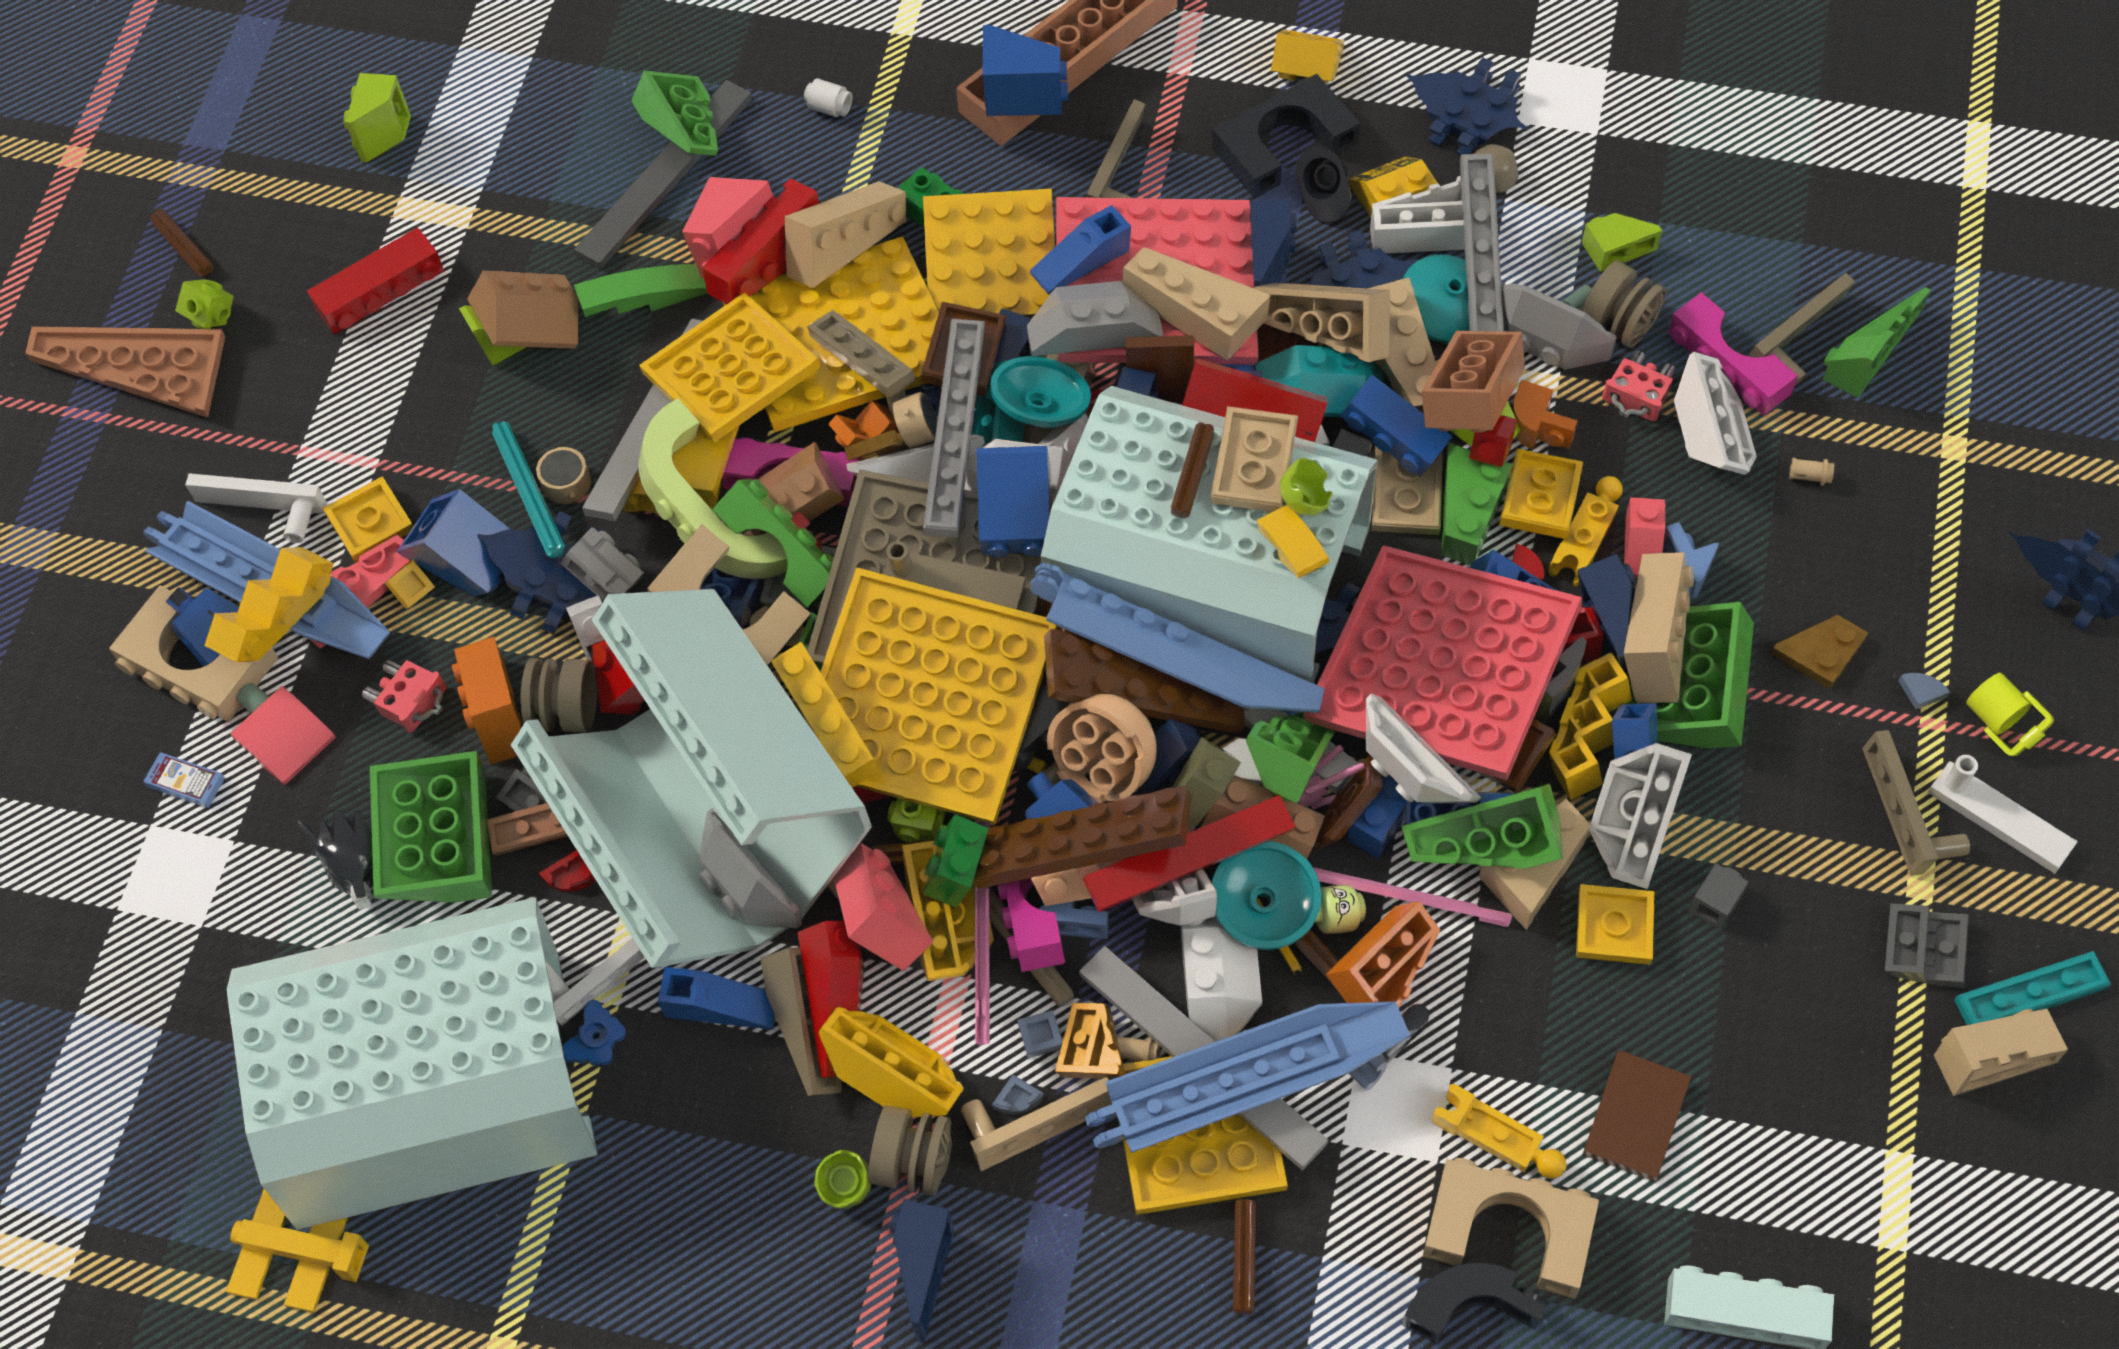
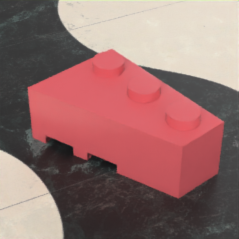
(879, 909)

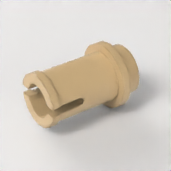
(1812, 470)
(1138, 1049)

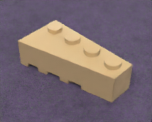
(839, 230)
(1197, 301)
(1336, 316)
(1409, 349)
(1658, 627)

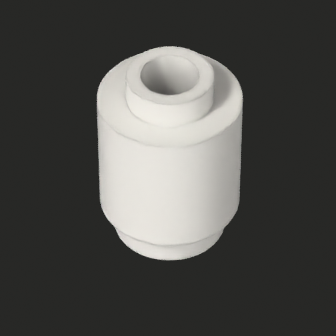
(828, 98)

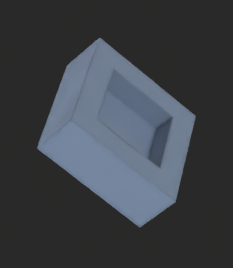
(1040, 1034)

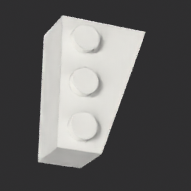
(1420, 221)

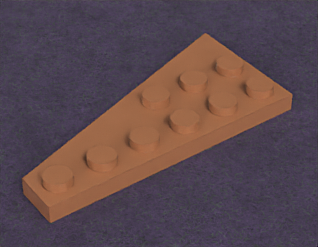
(154, 363)

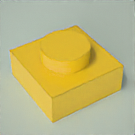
(409, 584)

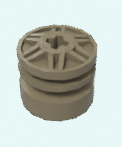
(1627, 307)
(561, 695)
(910, 1150)

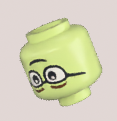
(1340, 909)

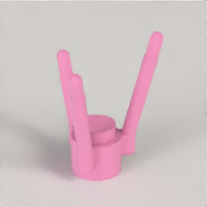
(1317, 788)

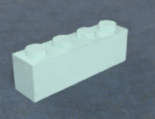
(1749, 1308)

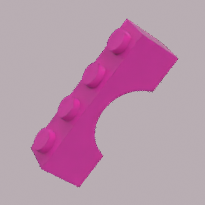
(1758, 380)
(754, 459)
(1035, 931)

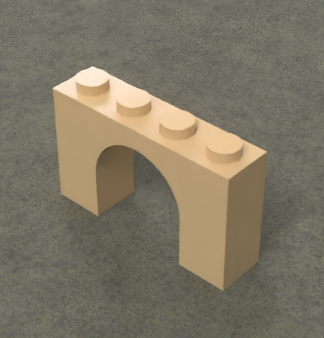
(694, 564)
(146, 650)
(1563, 1215)

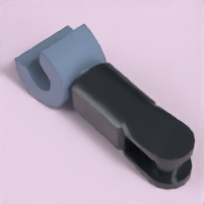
(1371, 1072)

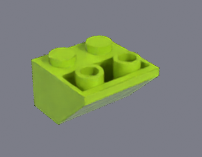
(376, 115)

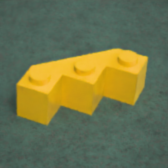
(271, 606)
(1588, 725)

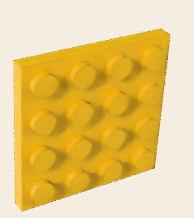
(985, 249)
(730, 366)
(1203, 1164)

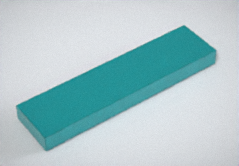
(2034, 990)

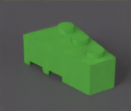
(1470, 502)

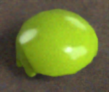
(1304, 488)
(842, 1179)

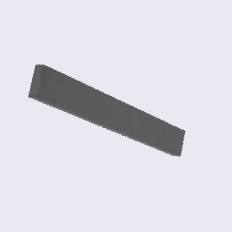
(656, 183)

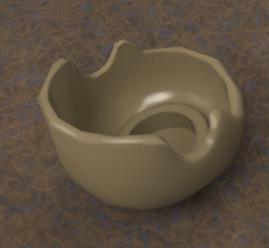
(1504, 166)

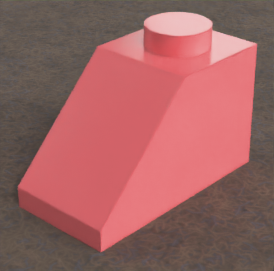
(1643, 530)

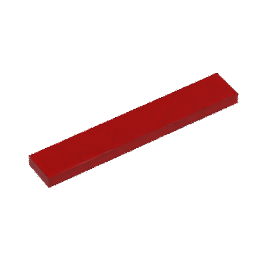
(1202, 849)

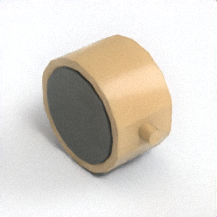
(915, 420)
(563, 475)

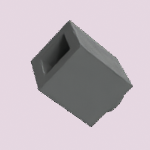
(1718, 895)

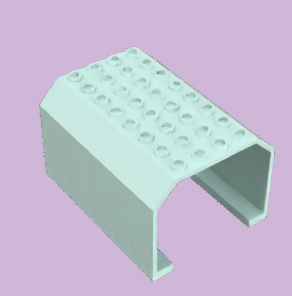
(1215, 565)
(714, 740)
(405, 1065)

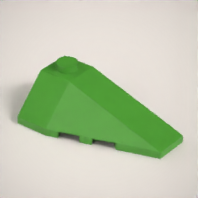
(677, 109)
(1869, 347)
(1287, 753)
(1505, 831)

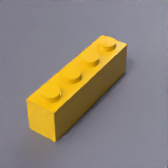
(825, 714)

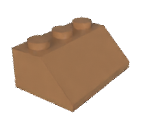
(526, 309)
(802, 485)
(1243, 794)

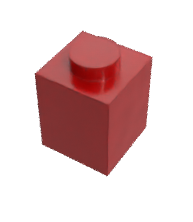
(1494, 445)

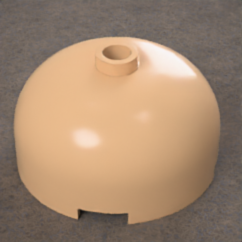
(1107, 741)

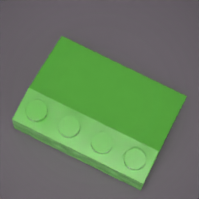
(1711, 679)
(430, 829)

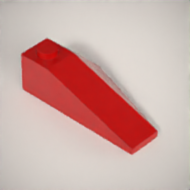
(832, 977)

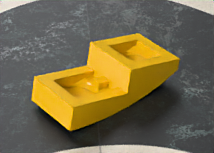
(1294, 541)

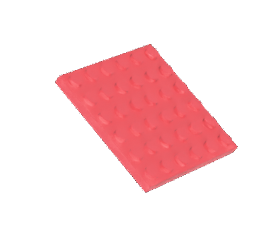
(1195, 231)
(1450, 654)

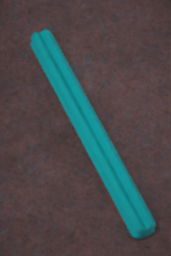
(528, 490)

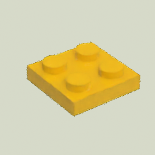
(368, 517)
(1615, 924)

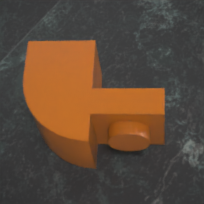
(871, 422)
(1536, 422)

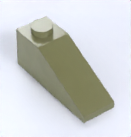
(1207, 777)

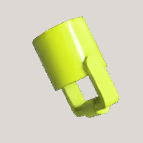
(2002, 706)

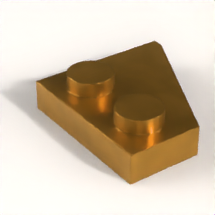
(876, 446)
(1822, 649)
(1090, 1044)

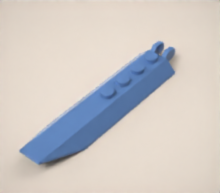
(229, 557)
(1170, 646)
(1246, 1071)

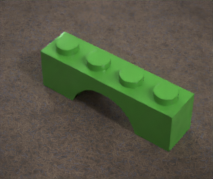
(750, 508)

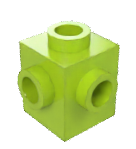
(204, 303)
(914, 821)

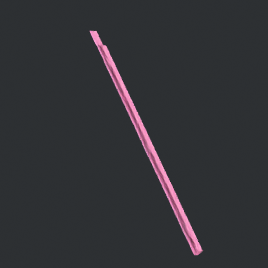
(1436, 901)
(982, 978)

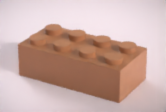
(1473, 380)

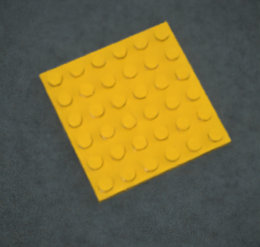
(875, 293)
(936, 689)

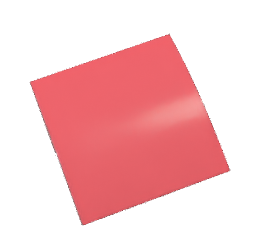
(283, 735)

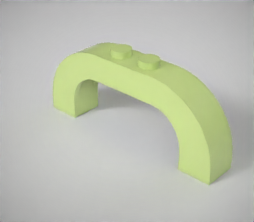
(679, 503)

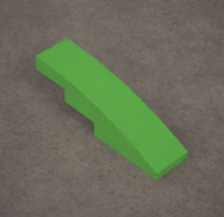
(639, 287)

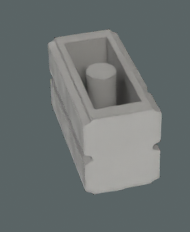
(602, 565)

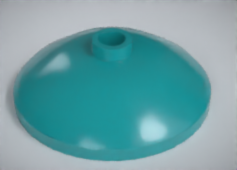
(1440, 306)
(1040, 391)
(1272, 873)

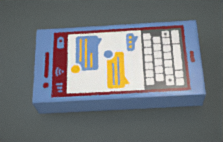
(184, 780)

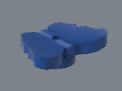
(584, 1047)

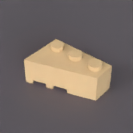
(1527, 889)
(1999, 1049)

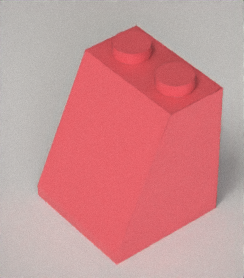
(721, 214)

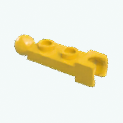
(1588, 528)
(1497, 1133)

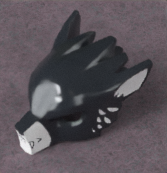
(346, 854)

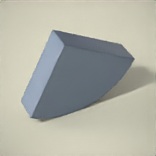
(1923, 689)
(1017, 1097)

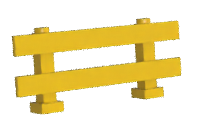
(314, 1250)

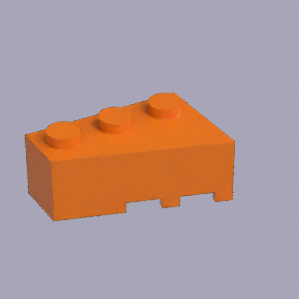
(488, 698)
(1387, 957)

